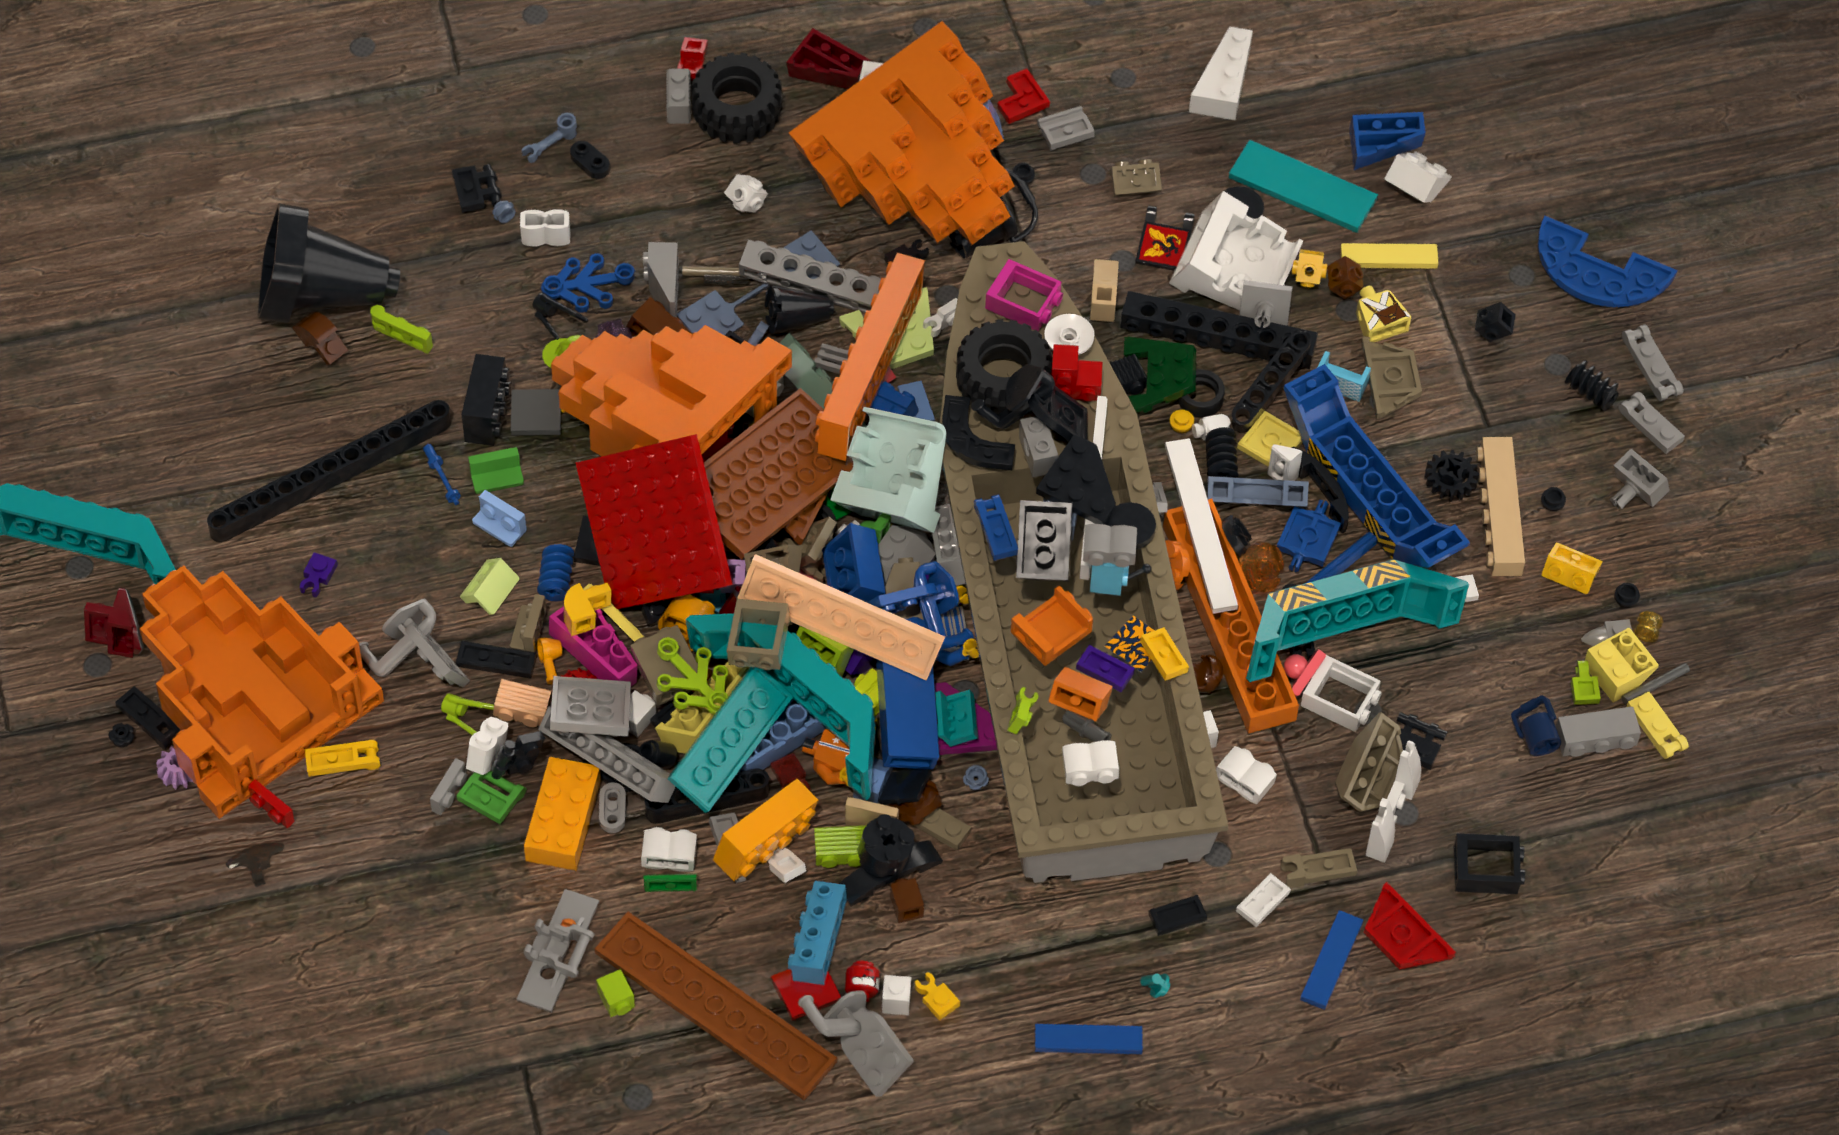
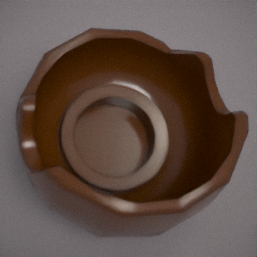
(1208, 673)

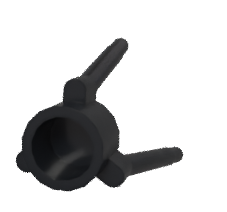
(548, 306)

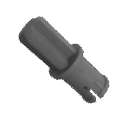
(1085, 727)

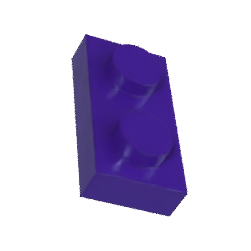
(1105, 668)

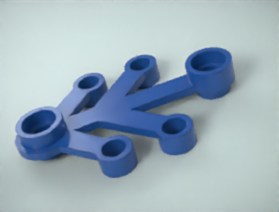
(584, 282)

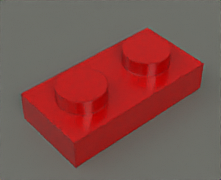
(276, 808)

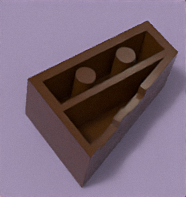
(653, 318)

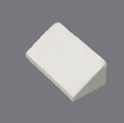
(1284, 463)

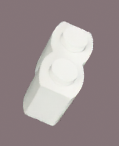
(545, 227)
(485, 745)
(1090, 762)
(1245, 774)
(669, 849)

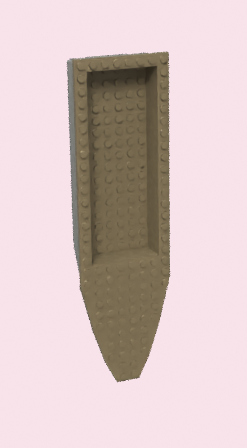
(1167, 784)

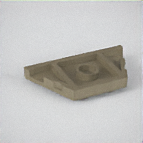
(1392, 377)

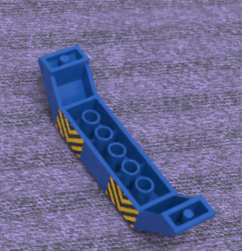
(1365, 476)

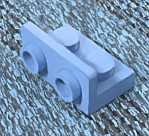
(500, 519)

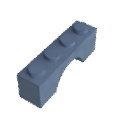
(1257, 491)

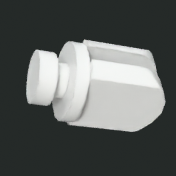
(1209, 423)

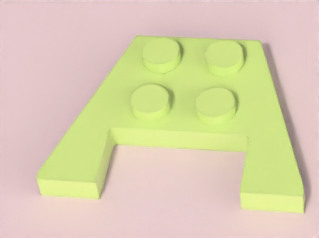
(916, 341)

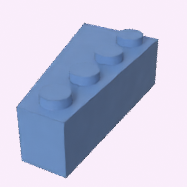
(784, 736)

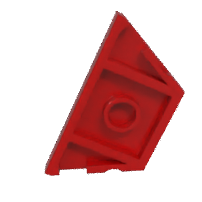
(1404, 933)

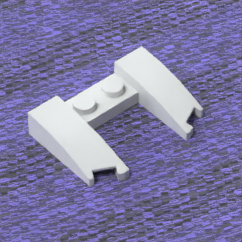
(1404, 787)

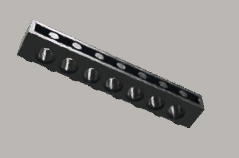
(1211, 329)

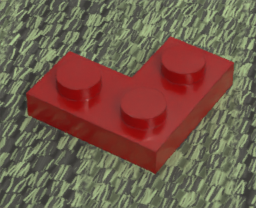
(1027, 97)

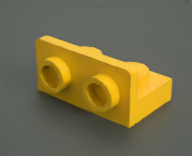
(1571, 568)

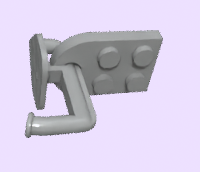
(412, 632)
(864, 1039)

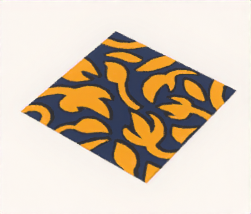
(1127, 643)

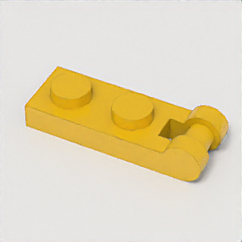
(342, 758)

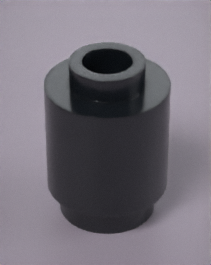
(659, 753)

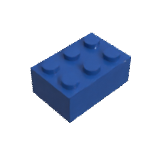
(854, 563)

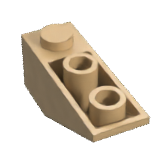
(1104, 290)

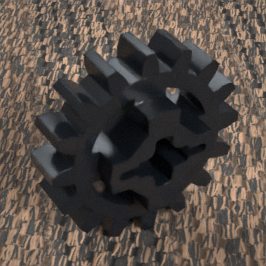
(1451, 475)

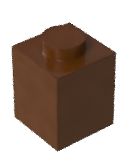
(906, 900)

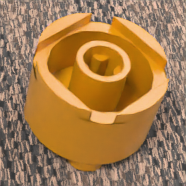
(680, 609)

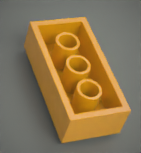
(562, 813)
(765, 830)

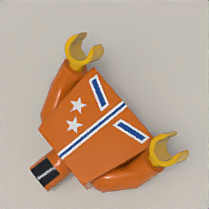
(829, 757)

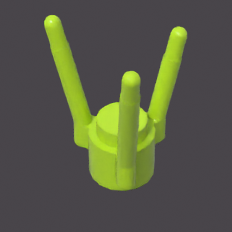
(457, 706)

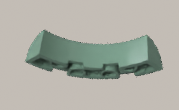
(805, 375)

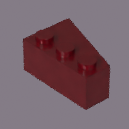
(825, 61)

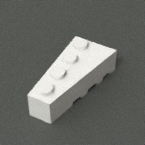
(1222, 81)

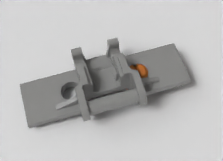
(550, 946)

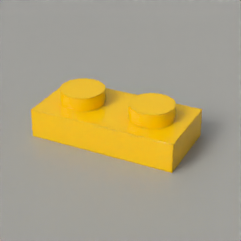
(1164, 654)

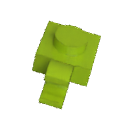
(1585, 688)
(1021, 715)

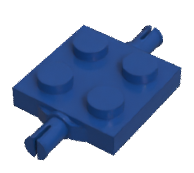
(1308, 536)

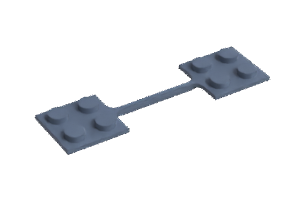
(720, 315)

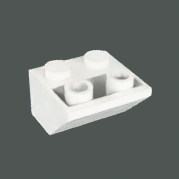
(1417, 176)

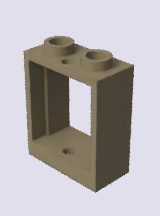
(761, 613)

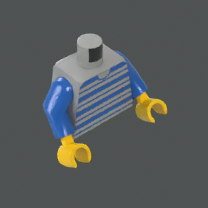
(954, 624)

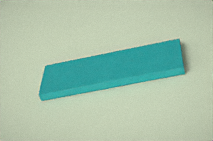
(1303, 186)
(730, 738)

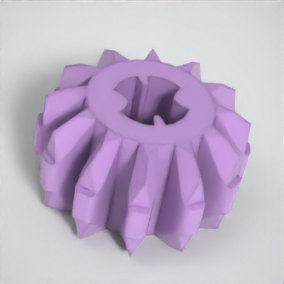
(170, 771)

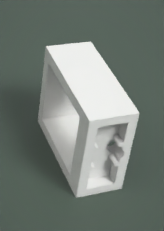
(1350, 676)

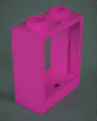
(1031, 279)

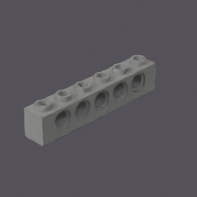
(775, 274)
(616, 761)

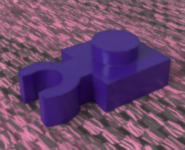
(318, 570)

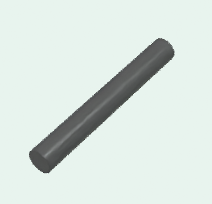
(1656, 683)

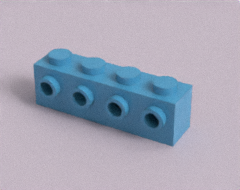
(818, 932)

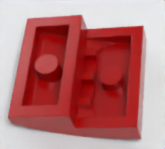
(792, 991)

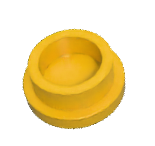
(1181, 421)

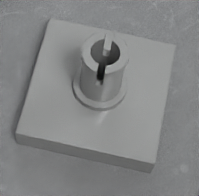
(1266, 302)

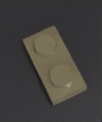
(945, 828)

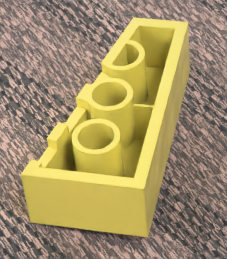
(690, 722)

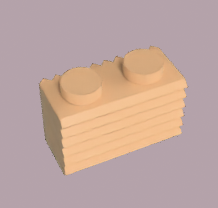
(521, 703)

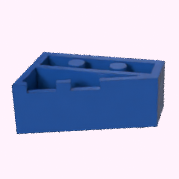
(1384, 136)

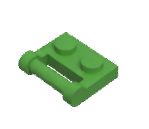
(487, 799)

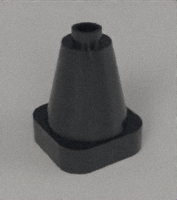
(318, 269)

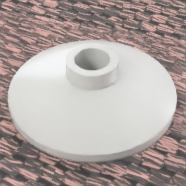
(1070, 327)

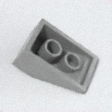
(662, 272)

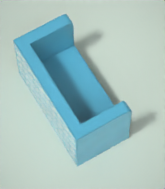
(1350, 383)

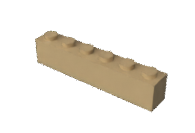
(1501, 506)

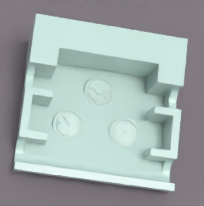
(894, 470)

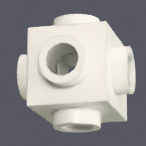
(746, 193)

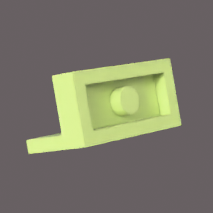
(490, 585)

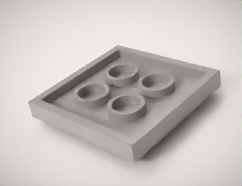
(590, 706)

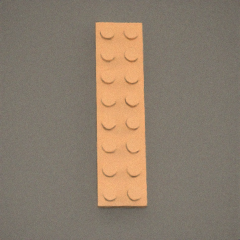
(844, 617)

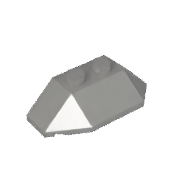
(904, 543)

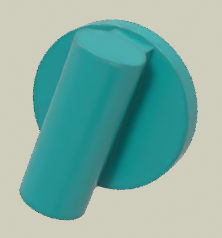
(1158, 983)

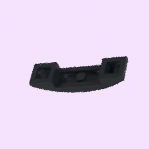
(1328, 486)
(861, 884)

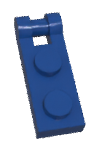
(996, 527)

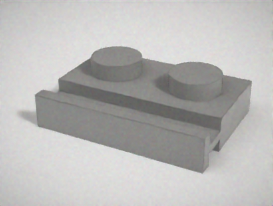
(1066, 128)

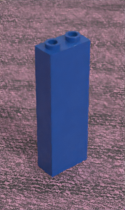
(907, 716)

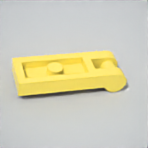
(1657, 725)

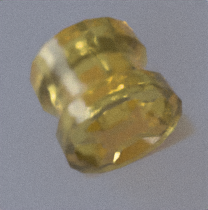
(1648, 626)

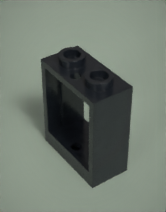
(1487, 883)

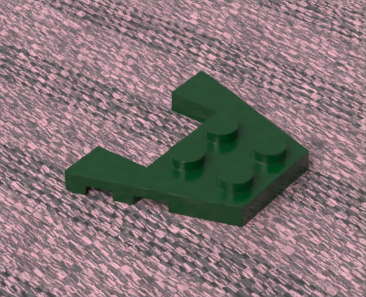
(1169, 370)

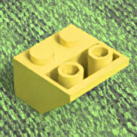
(1620, 664)

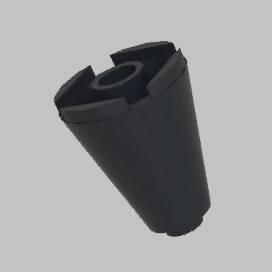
(795, 309)

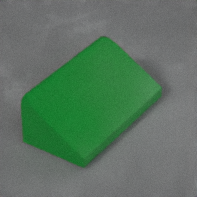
(670, 882)

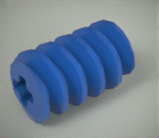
(555, 572)

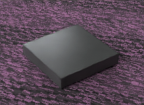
(535, 412)

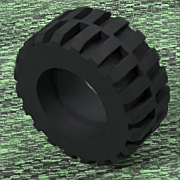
(736, 121)
(995, 342)

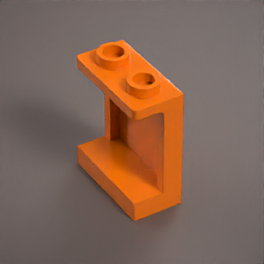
(1053, 626)

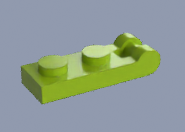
(401, 330)

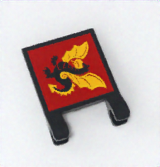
(1163, 244)

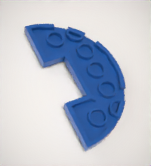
(1593, 278)

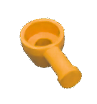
(549, 650)

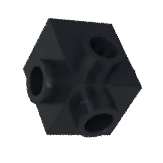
(1495, 322)

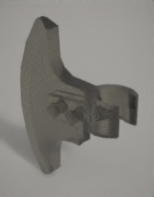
(255, 859)

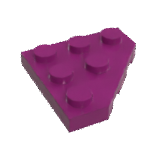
(986, 737)

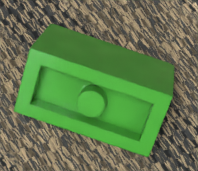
(496, 470)

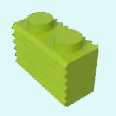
(837, 845)

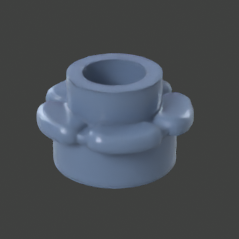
(504, 211)
(980, 773)

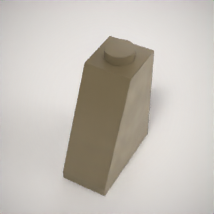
(900, 578)

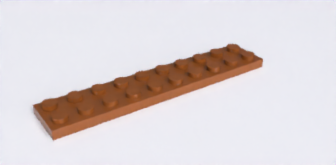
(716, 1005)

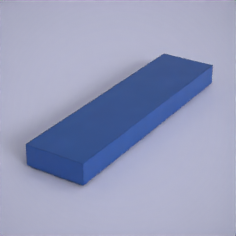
(1331, 960)
(1088, 1039)

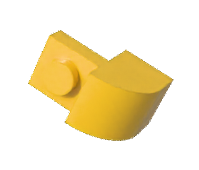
(581, 606)

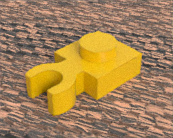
(938, 999)

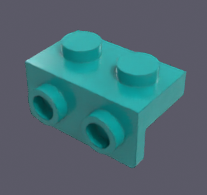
(956, 717)

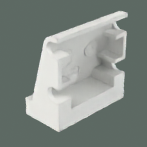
(1231, 249)

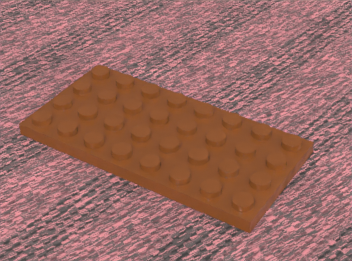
(770, 474)

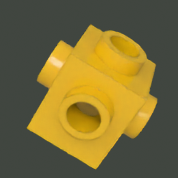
(1309, 259)

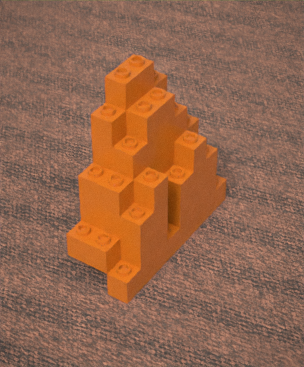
(914, 141)
(666, 385)
(248, 683)

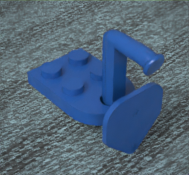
(934, 598)

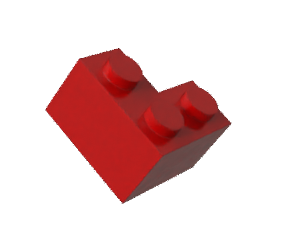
(1074, 376)

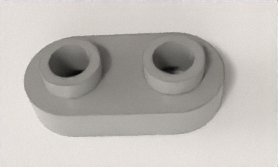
(612, 810)

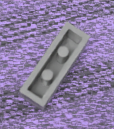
(1598, 731)

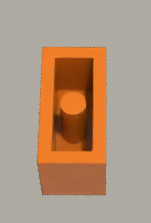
(1080, 694)

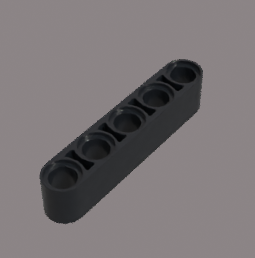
(1272, 370)
(745, 794)

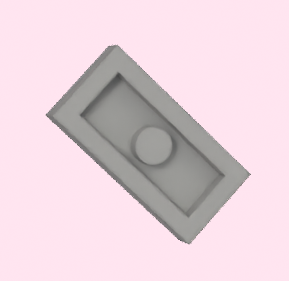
(445, 792)

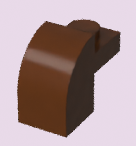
(320, 333)

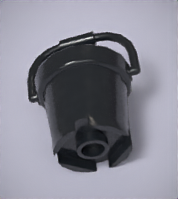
(1005, 231)

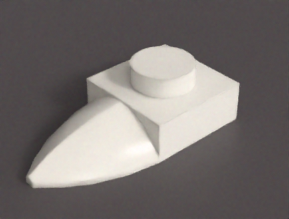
(786, 864)

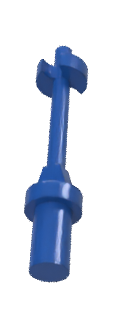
(435, 462)

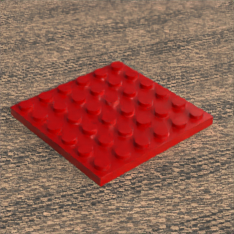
(654, 522)

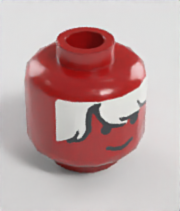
(862, 977)

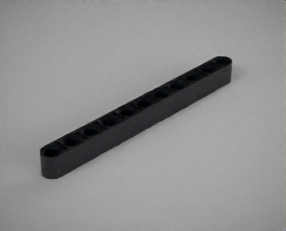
(322, 478)

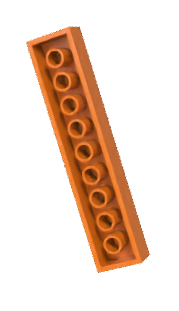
(870, 355)
(1233, 634)

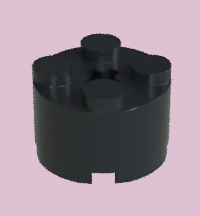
(885, 846)

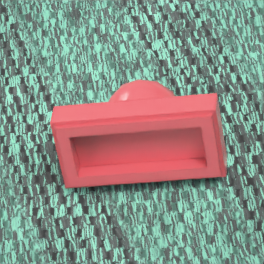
(1301, 670)

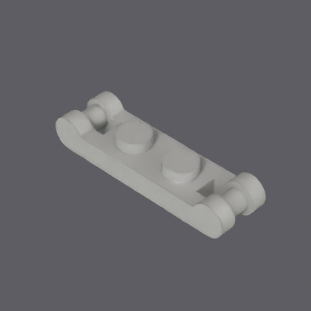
(1652, 363)

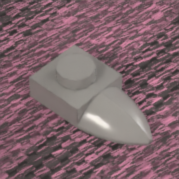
(1608, 630)

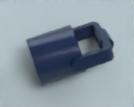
(1537, 728)

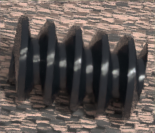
(1592, 385)
(1221, 453)

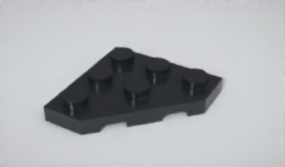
(1080, 480)

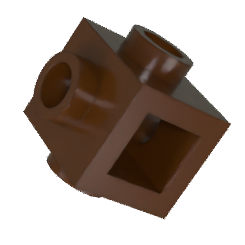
(1345, 277)

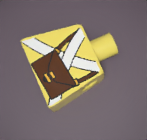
(1381, 315)

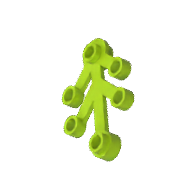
(694, 680)

